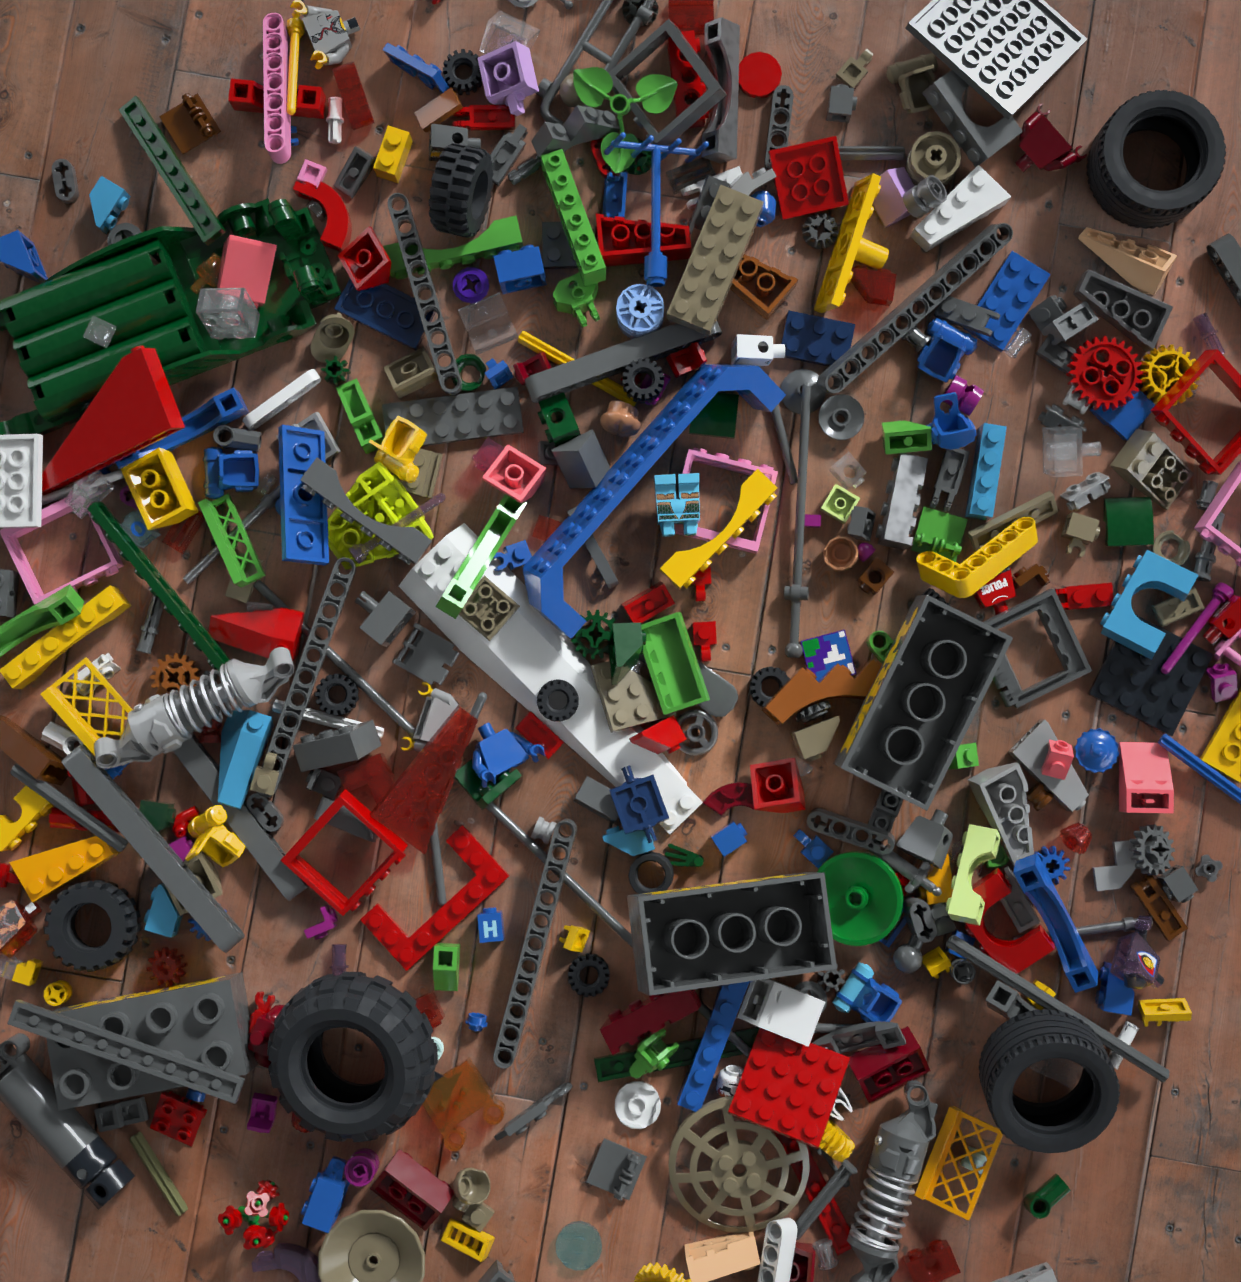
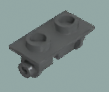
(1056, 416)

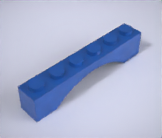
(216, 412)
(1070, 947)
(711, 1046)

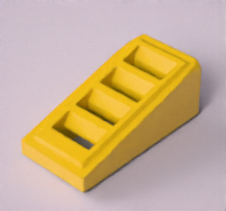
(464, 1247)

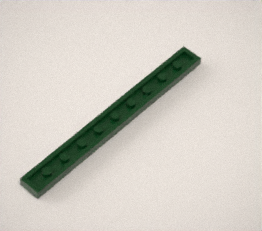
(158, 585)

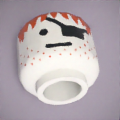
(728, 1080)

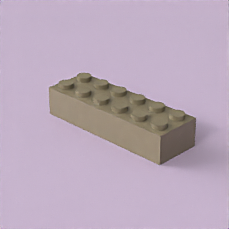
(715, 260)

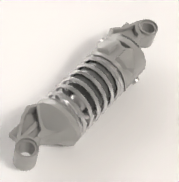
(172, 718)

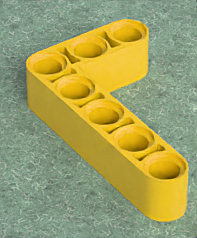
(982, 566)

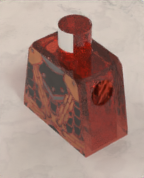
(16, 926)

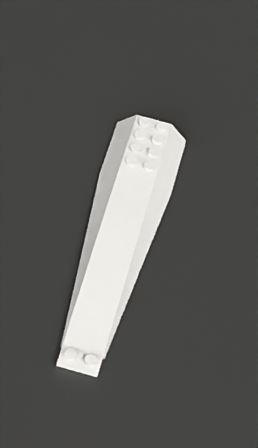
(530, 654)

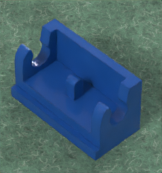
(615, 195)

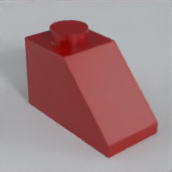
(661, 736)

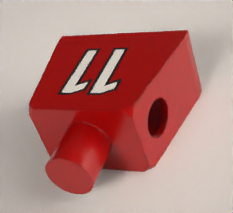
(1231, 612)

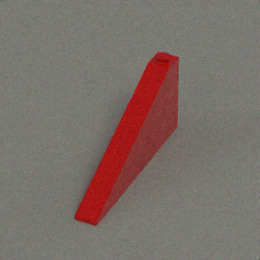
(124, 417)

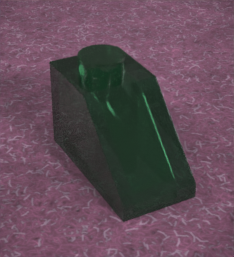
(158, 813)

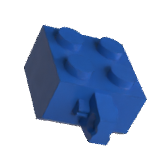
(328, 1196)

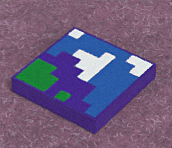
(826, 651)

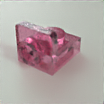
(487, 455)

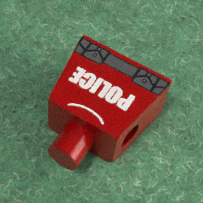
(996, 592)

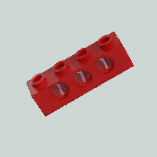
(680, 69)

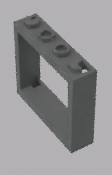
(695, 110)

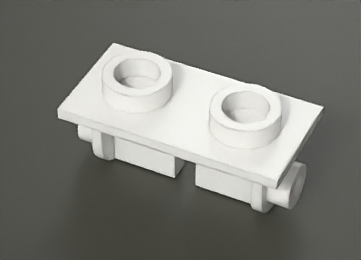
(105, 667)

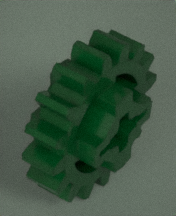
(584, 633)

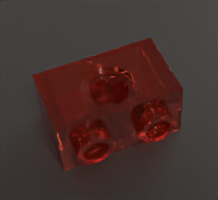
(943, 1268)

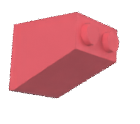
(248, 266)

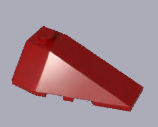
(259, 630)

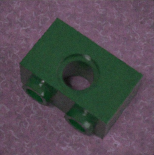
(554, 410)

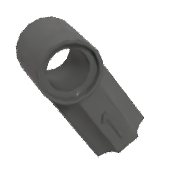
(239, 439)

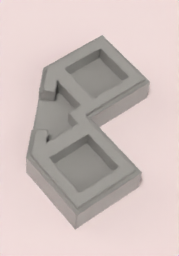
(1115, 875)

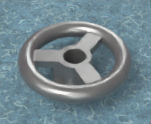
(707, 746)

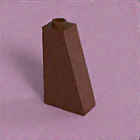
(31, 753)

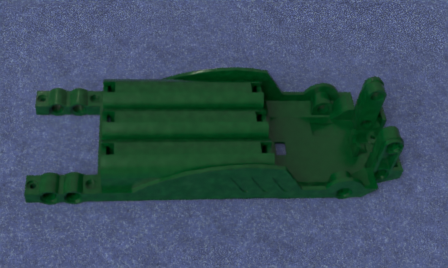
(129, 291)

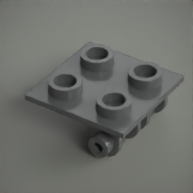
(616, 1169)

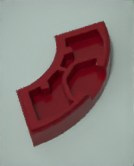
(730, 796)

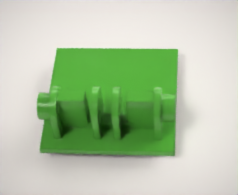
(939, 533)

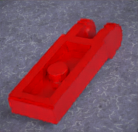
(486, 117)
(1087, 596)

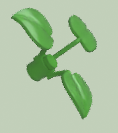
(595, 83)

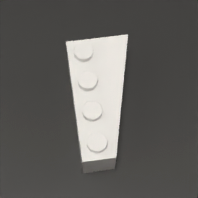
(965, 205)

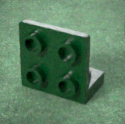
(473, 784)

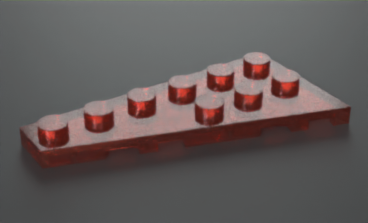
(423, 788)

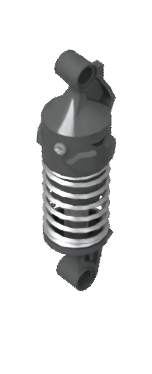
(892, 1171)

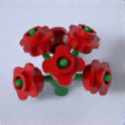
(255, 1207)

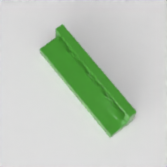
(224, 544)

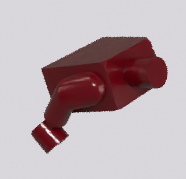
(1045, 145)
(260, 1035)

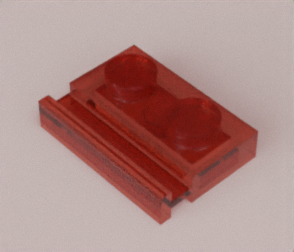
(691, 14)

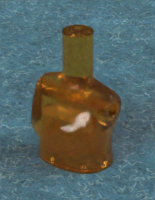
(208, 273)

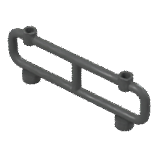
(549, 89)

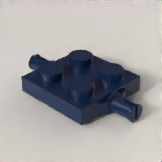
(639, 804)

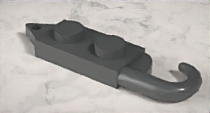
(535, 1111)

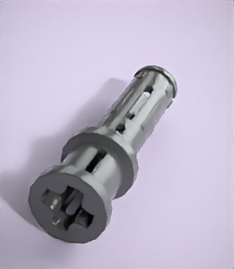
(1206, 556)

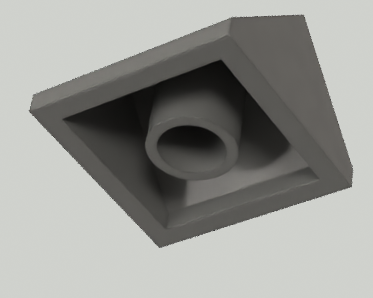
(582, 461)

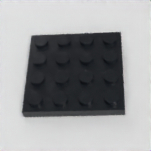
(1141, 689)

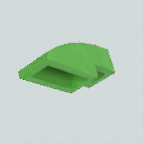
(360, 415)

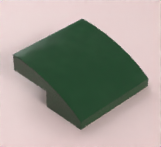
(717, 417)
(1128, 521)

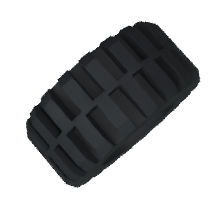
(460, 190)
(62, 925)

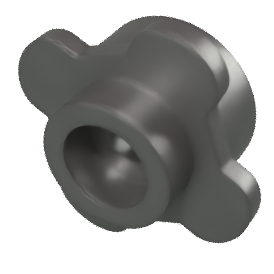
(1201, 869)

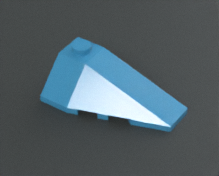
(241, 750)

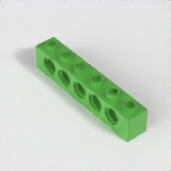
(573, 217)

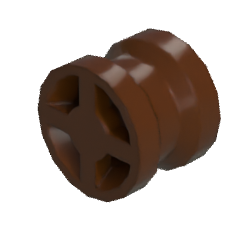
(1039, 796)

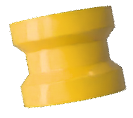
(52, 994)

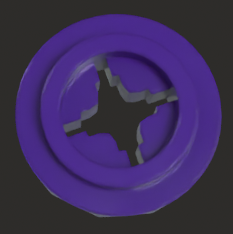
(473, 275)

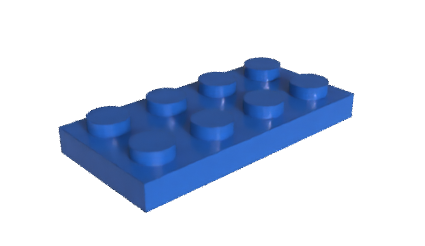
(1010, 296)

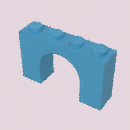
(1150, 572)

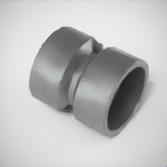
(925, 196)

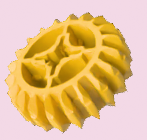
(1159, 372)
(836, 1142)

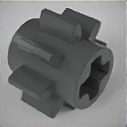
(824, 974)

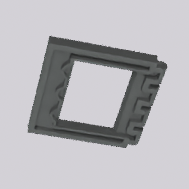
(1062, 639)

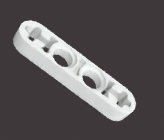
(281, 399)

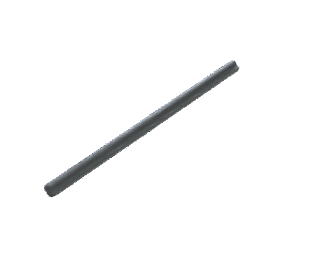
(1050, 1003)

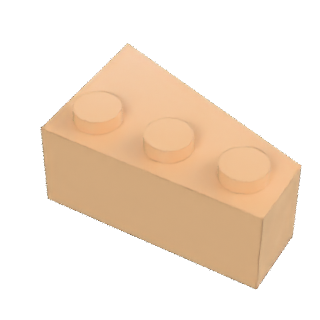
(721, 1256)

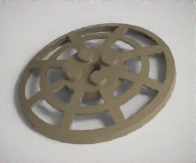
(722, 1173)

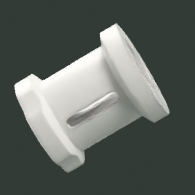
(1071, 399)

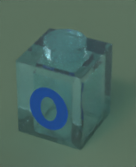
(137, 530)

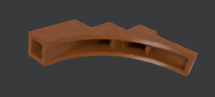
(805, 689)

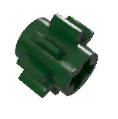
(331, 366)

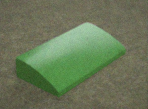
(673, 664)

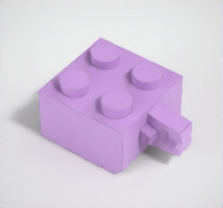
(508, 76)

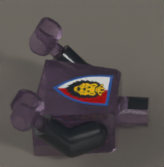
(1135, 959)

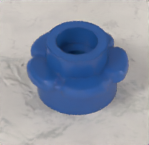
(476, 1021)

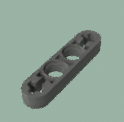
(779, 129)
(599, 559)
(852, 827)

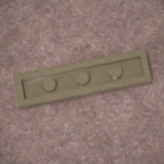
(1037, 508)

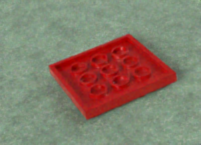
(789, 1087)

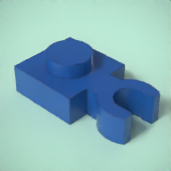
(514, 555)

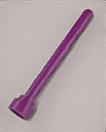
(1221, 593)

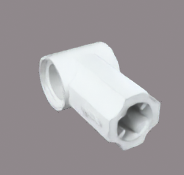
(60, 737)

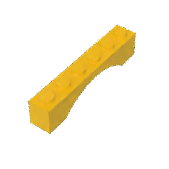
(685, 564)
(42, 653)

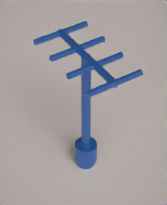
(655, 263)

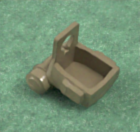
(914, 78)

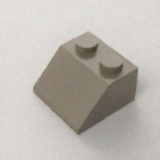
(814, 738)

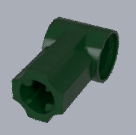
(1049, 1193)

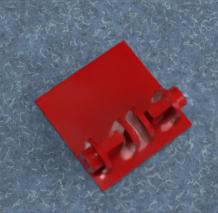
(178, 1118)

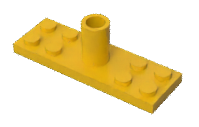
(851, 245)

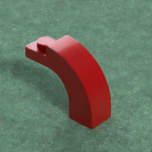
(339, 225)

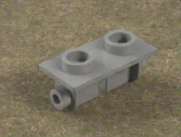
(1095, 485)

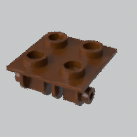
(190, 123)

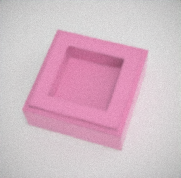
(311, 173)

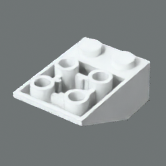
(781, 1010)

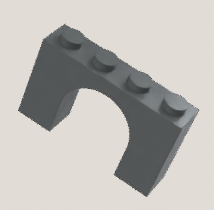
(976, 141)

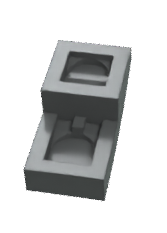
(121, 1114)

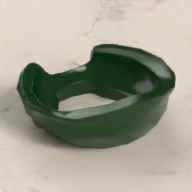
(470, 360)

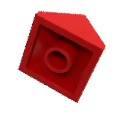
(366, 261)

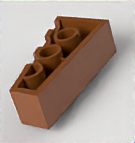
(761, 285)

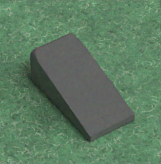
(355, 172)

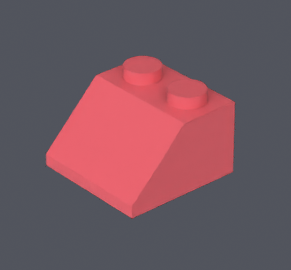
(515, 474)

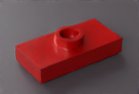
(538, 733)

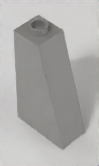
(1031, 754)

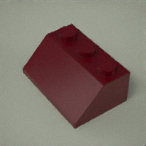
(888, 1069)
(412, 1190)

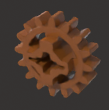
(168, 670)

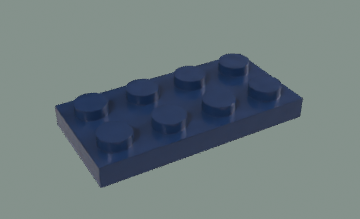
(385, 312)

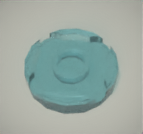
(578, 1245)

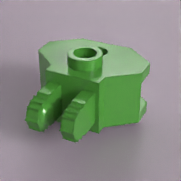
(576, 298)
(652, 1054)

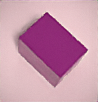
(812, 521)

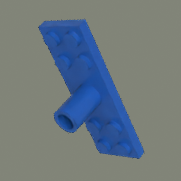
(302, 515)

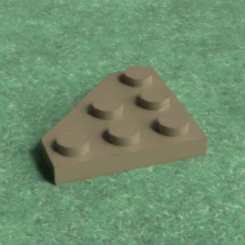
(630, 701)

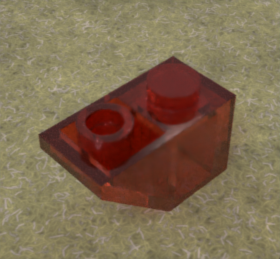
(874, 286)

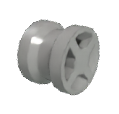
(543, 830)

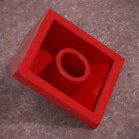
(777, 786)

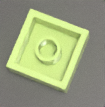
(839, 504)

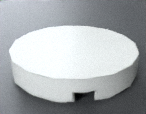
(637, 1105)

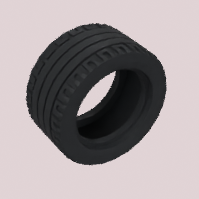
(1183, 121)
(1055, 1124)

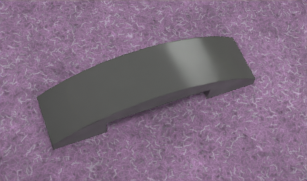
(863, 1036)

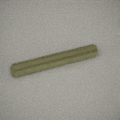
(158, 1174)

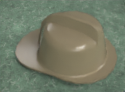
(332, 338)

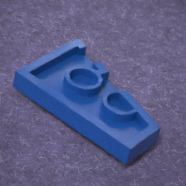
(415, 66)

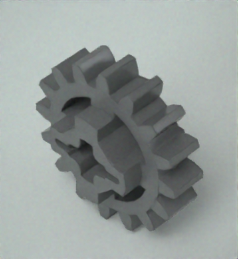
(1148, 839)

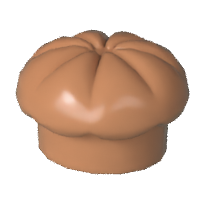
(620, 419)

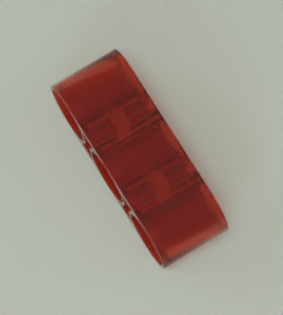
(353, 95)

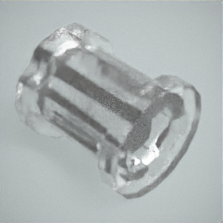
(825, 1254)

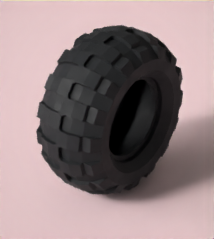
(320, 1095)

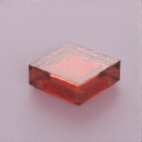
(545, 527)

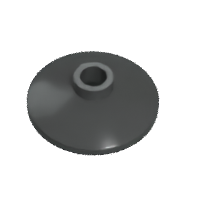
(791, 387)
(849, 409)

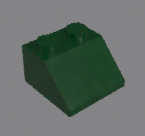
(624, 648)

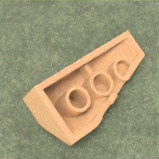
(1137, 265)

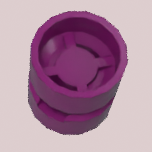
(967, 395)
(362, 1167)

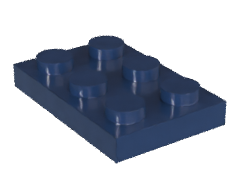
(816, 338)

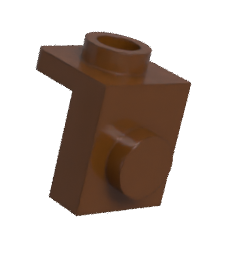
(1024, 575)

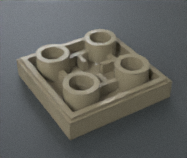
(488, 608)

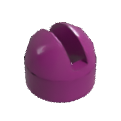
(865, 551)

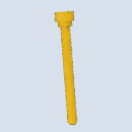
(295, 29)

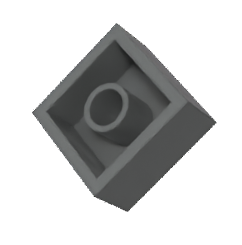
(861, 523)

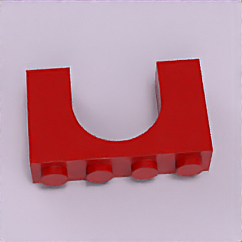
(1012, 954)

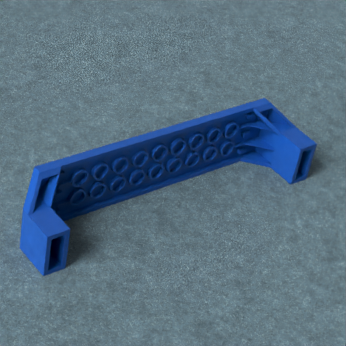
(545, 568)

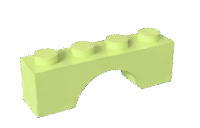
(979, 846)

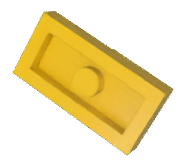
(1164, 1010)

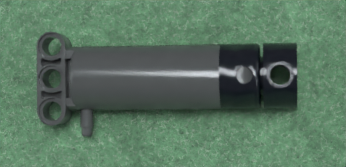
(62, 1132)

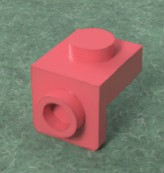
(1057, 759)

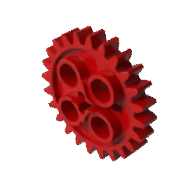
(1113, 355)

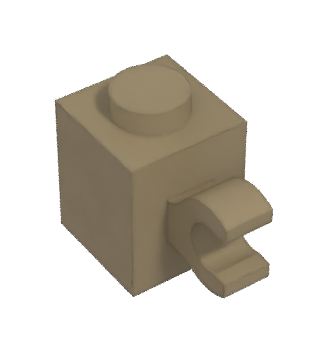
(1080, 531)

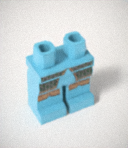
(677, 511)

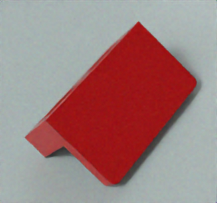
(648, 603)

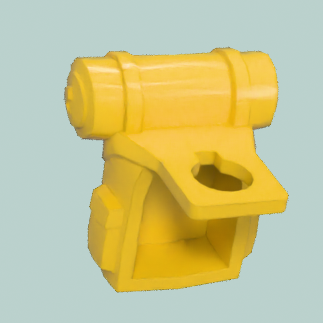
(399, 448)
(214, 837)

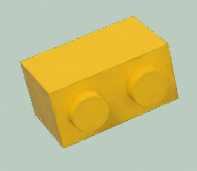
(393, 154)

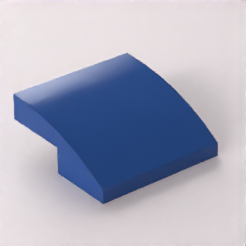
(1127, 418)

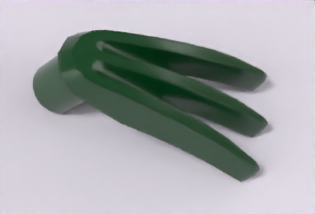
(692, 859)

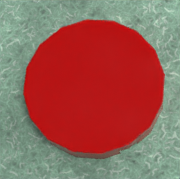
(759, 74)

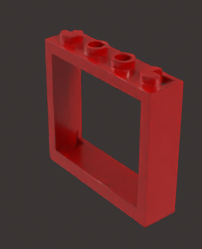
(1232, 380)
(322, 885)

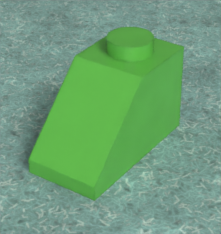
(905, 437)

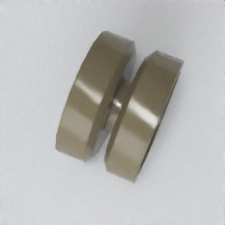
(933, 155)

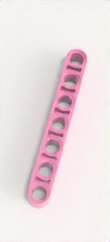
(276, 75)

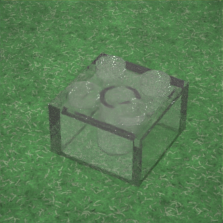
(228, 313)

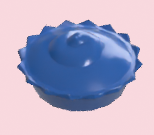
(1096, 750)

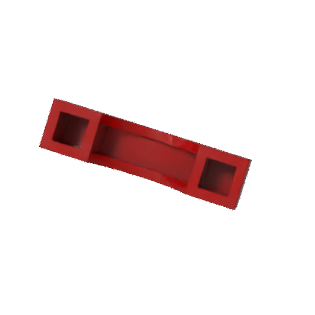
(249, 97)

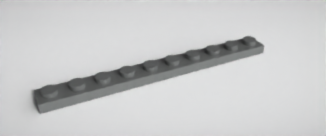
(126, 1051)

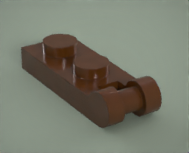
(1159, 908)

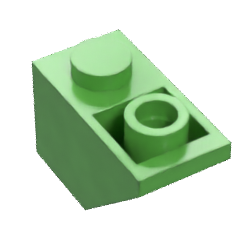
(446, 966)

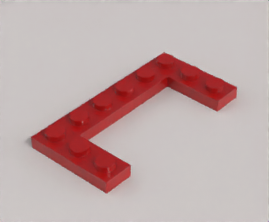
(410, 949)

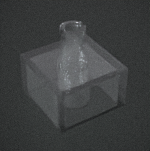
(1065, 450)

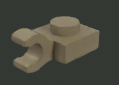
(853, 70)
(265, 777)
(474, 1215)

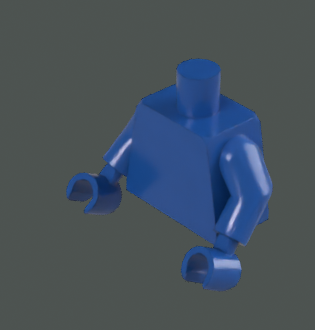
(501, 753)

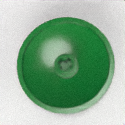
(862, 897)

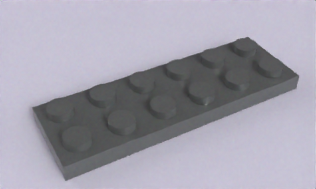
(461, 415)

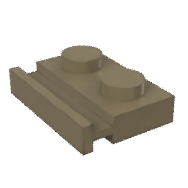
(429, 467)

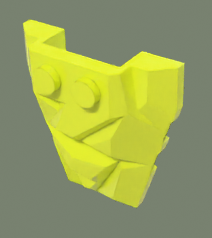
(381, 499)

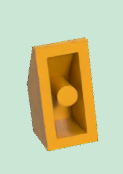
(941, 878)

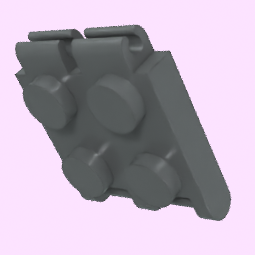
(427, 655)

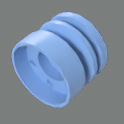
(634, 323)

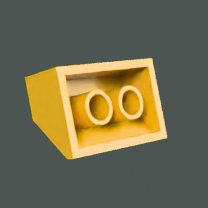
(159, 489)

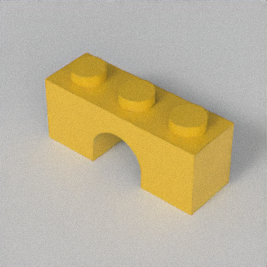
(32, 807)

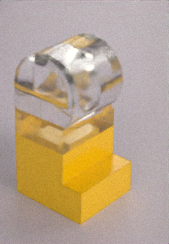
(20, 971)

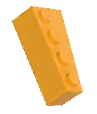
(58, 867)

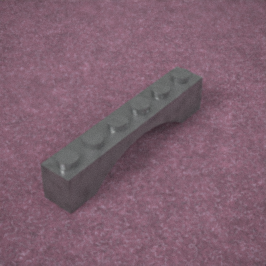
(722, 46)

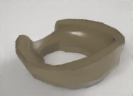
(1183, 547)

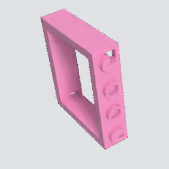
(741, 466)
(49, 514)
(1205, 526)

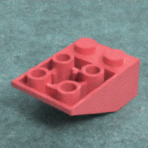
(1144, 778)

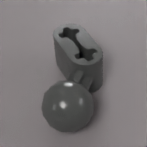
(908, 956)

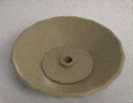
(370, 1233)

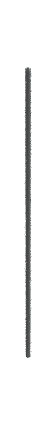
(492, 808)

